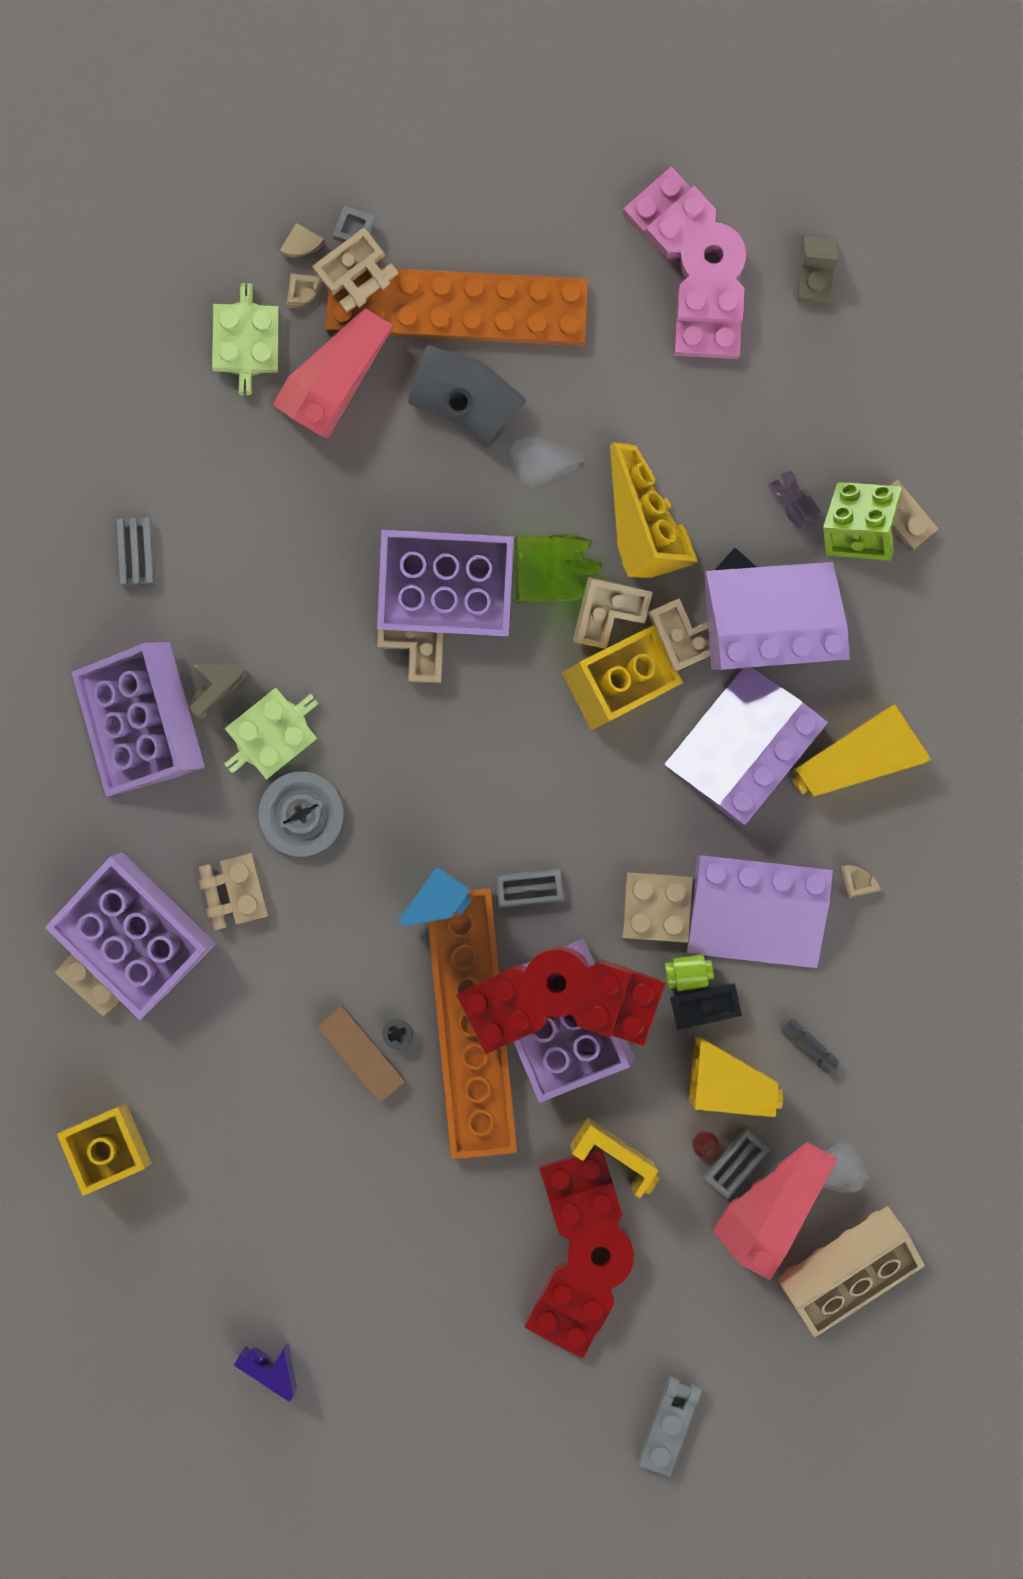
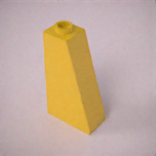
(867, 752)

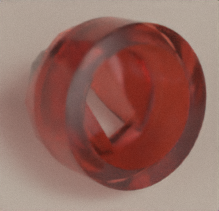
(700, 1140)

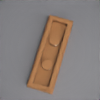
(361, 1054)

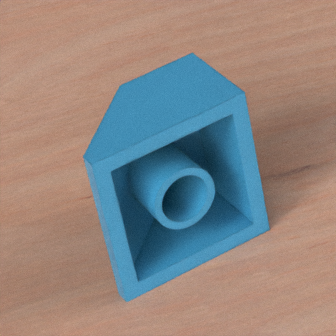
(437, 899)

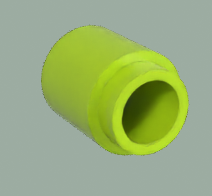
(689, 972)

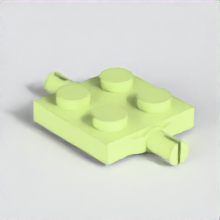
(245, 338)
(271, 733)

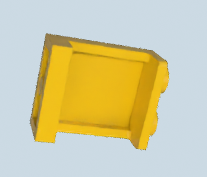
(593, 1133)

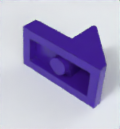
(276, 1376)

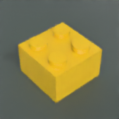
(104, 1149)

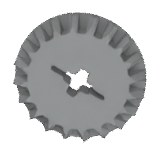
(279, 806)

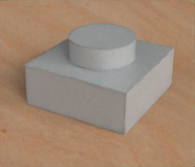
(351, 222)

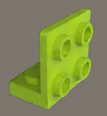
(861, 521)

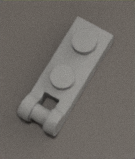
(669, 1427)

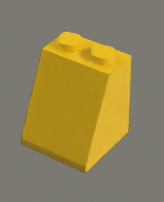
(730, 1085)

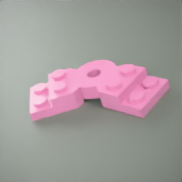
(711, 298)

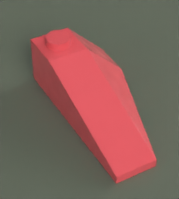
(328, 380)
(769, 1216)

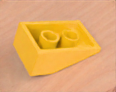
(621, 677)

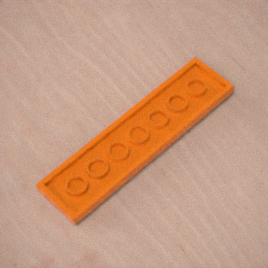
(474, 307)
(474, 1082)

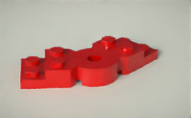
(598, 996)
(588, 1215)

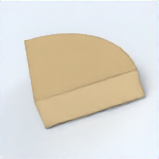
(301, 242)
(302, 290)
(858, 881)

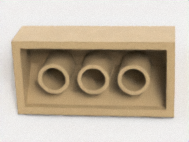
(851, 1271)

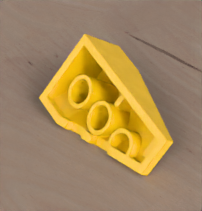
(645, 529)

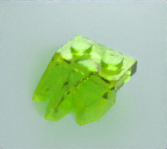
(551, 568)

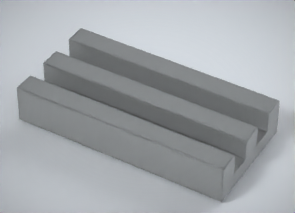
(133, 524)
(528, 888)
(727, 1153)

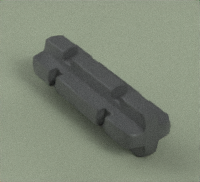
(810, 1046)

